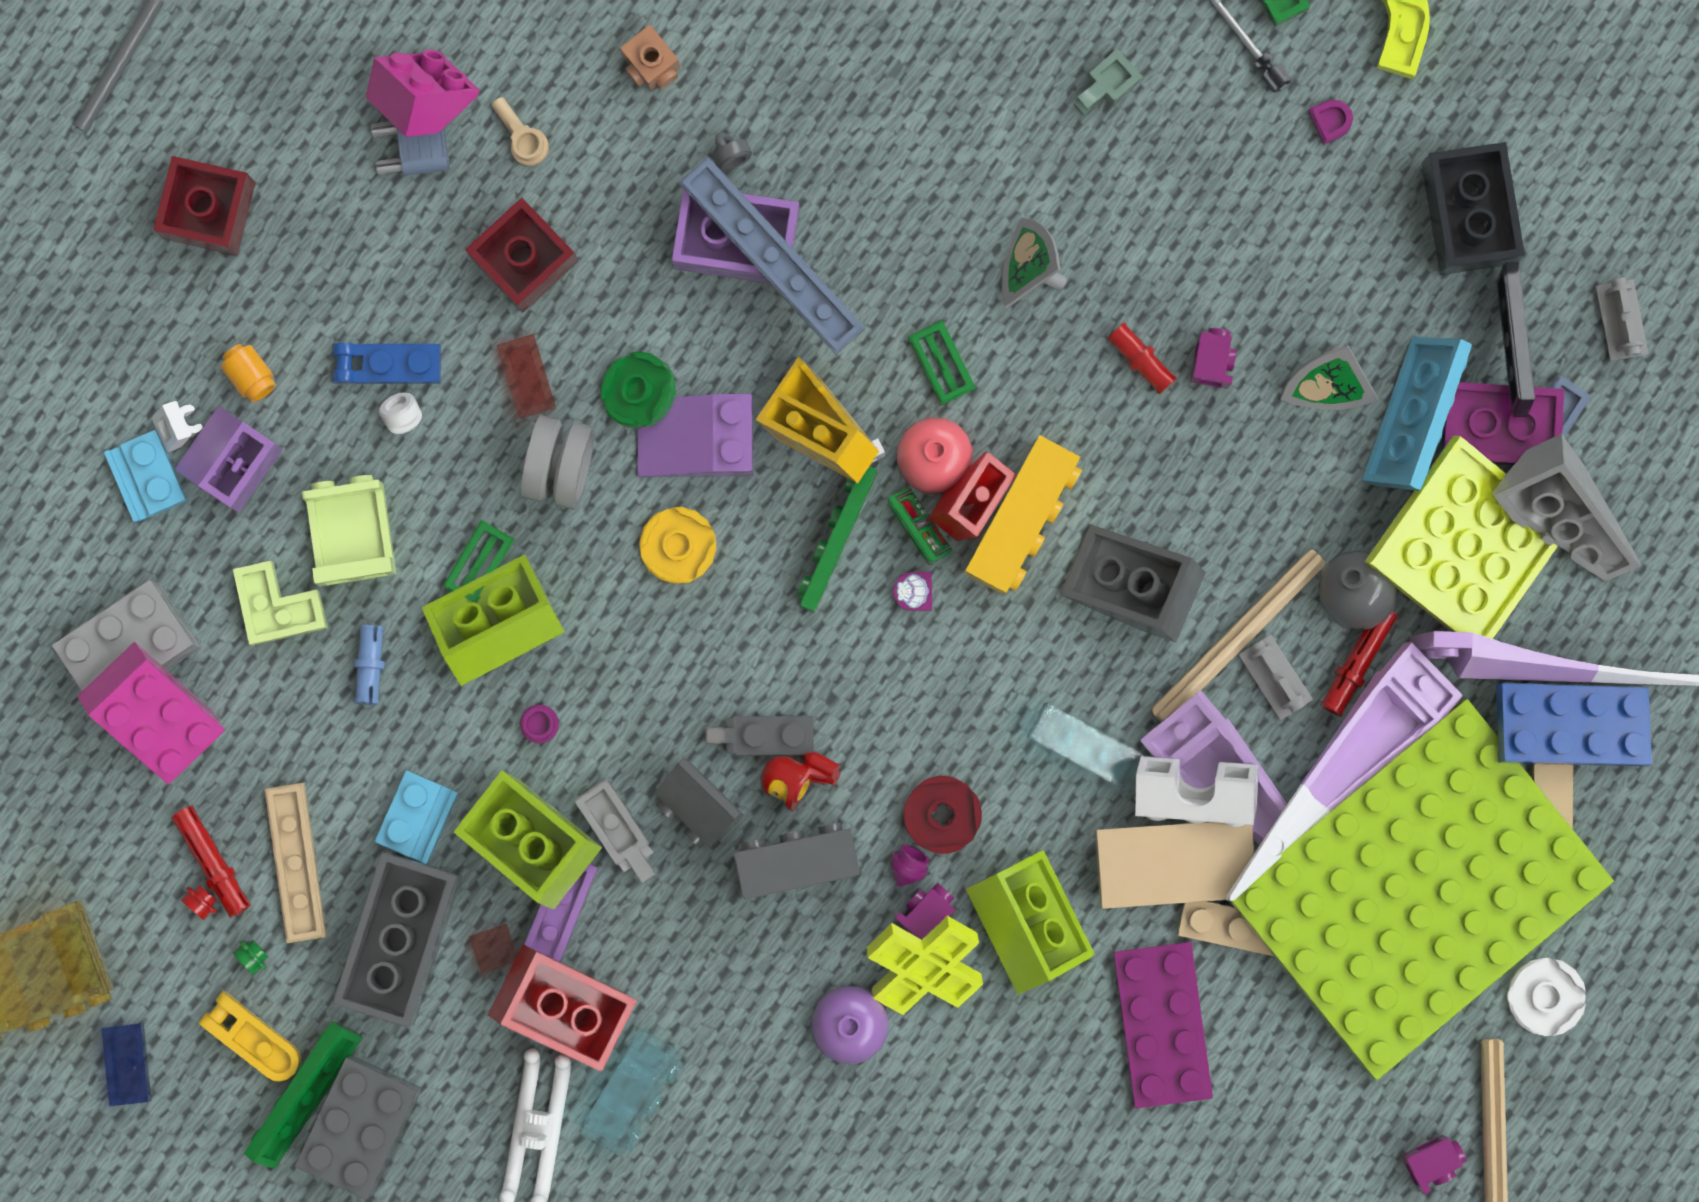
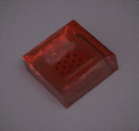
(493, 948)

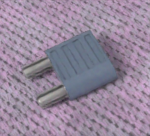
(417, 153)

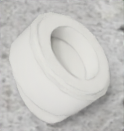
(400, 413)

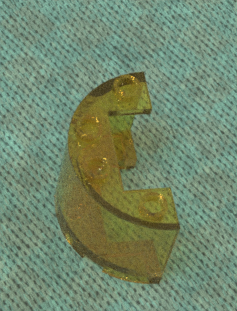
(51, 970)

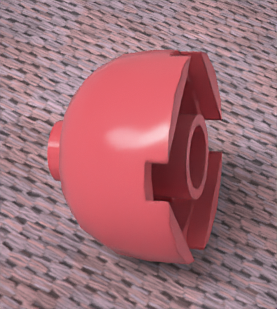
(934, 455)

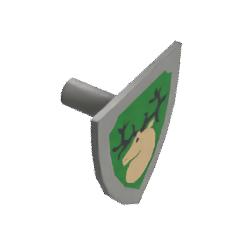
(1030, 262)
(1330, 382)

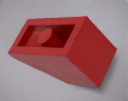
(973, 498)

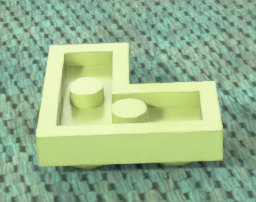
(270, 616)

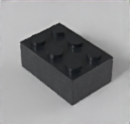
(1472, 208)

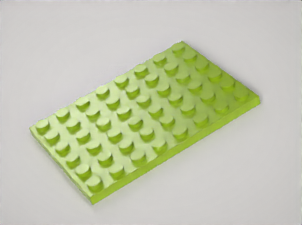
(1421, 890)

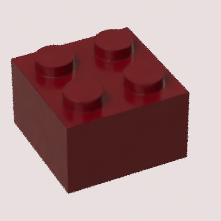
(204, 205)
(522, 255)

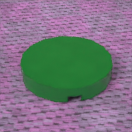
(638, 390)

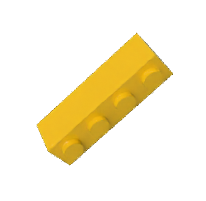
(1022, 516)

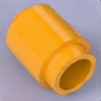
(248, 372)

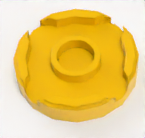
(679, 556)

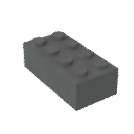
(397, 939)

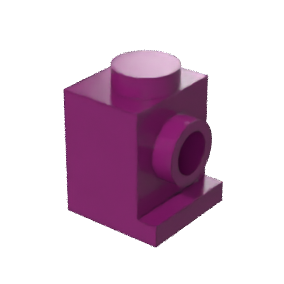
(1213, 359)
(926, 911)
(1434, 1162)

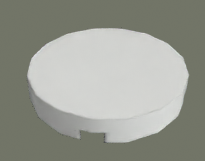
(1531, 997)

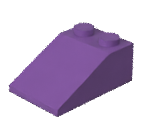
(700, 438)

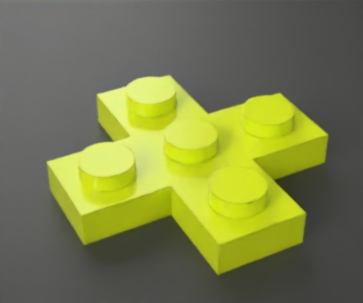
(925, 965)

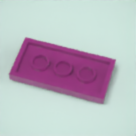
(1162, 1025)

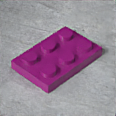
(1485, 420)

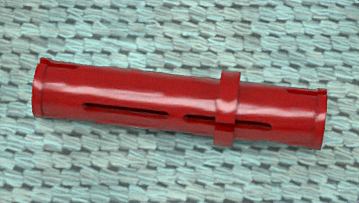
(1351, 674)
(207, 855)

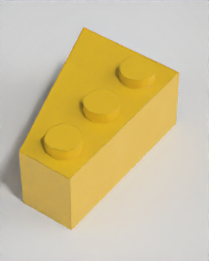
(816, 424)

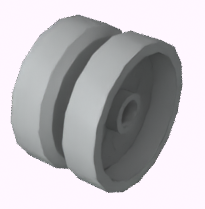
(555, 462)

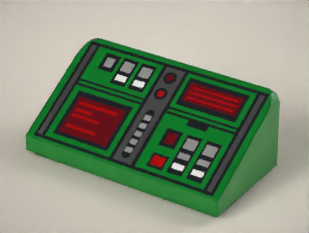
(918, 527)

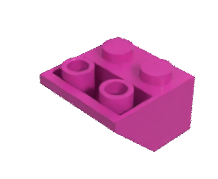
(419, 91)

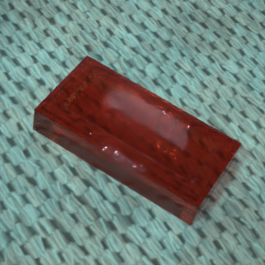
(526, 376)

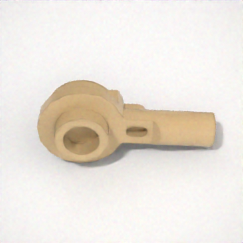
(528, 144)

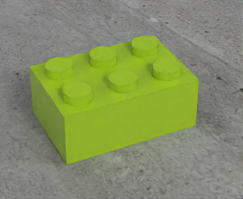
(527, 840)

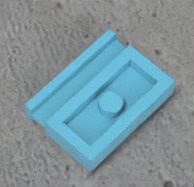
(145, 476)
(416, 817)

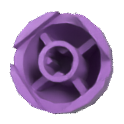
(849, 1025)

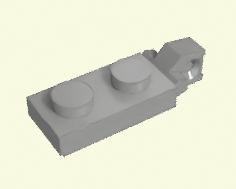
(617, 829)

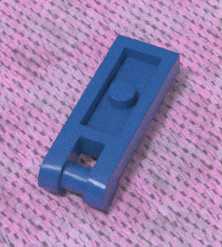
(388, 363)

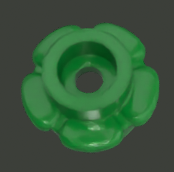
(251, 956)

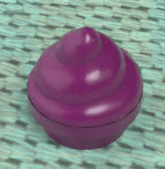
(908, 865)

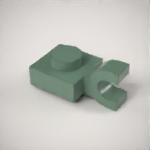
(1110, 80)

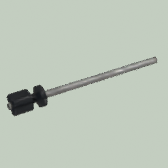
(1274, 75)

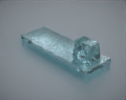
(1085, 746)

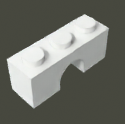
(1165, 795)

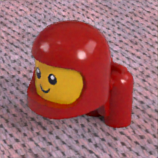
(791, 779)

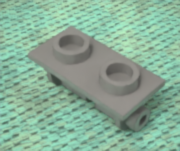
(1621, 319)
(1275, 677)

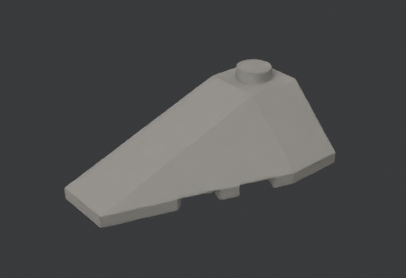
(1561, 502)

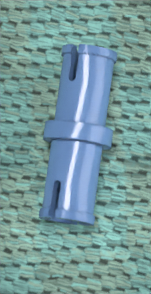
(369, 665)

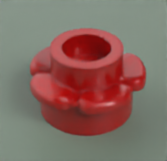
(199, 901)

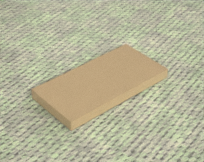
(1170, 863)

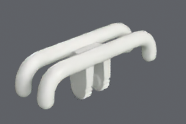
(536, 1128)

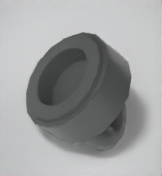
(730, 152)

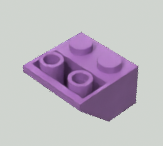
(228, 459)

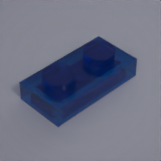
(126, 1064)

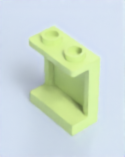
(349, 531)

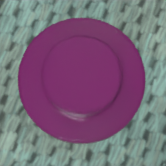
(539, 724)

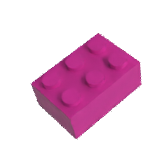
(151, 713)

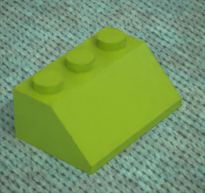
(499, 627)
(1030, 922)

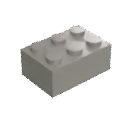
(140, 617)

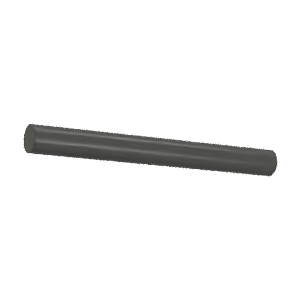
(118, 64)

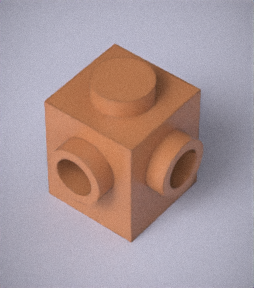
(650, 60)

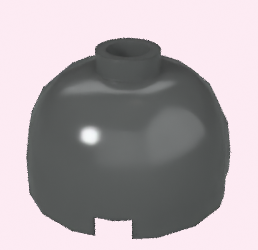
(1356, 592)

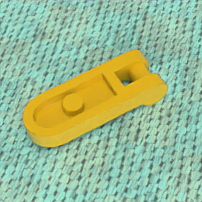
(252, 1039)

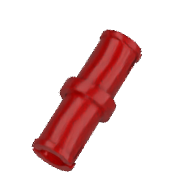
(1141, 358)

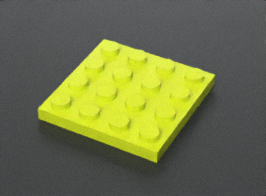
(1459, 547)

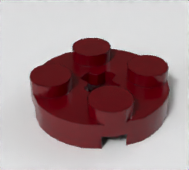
(956, 797)

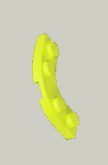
(1405, 36)

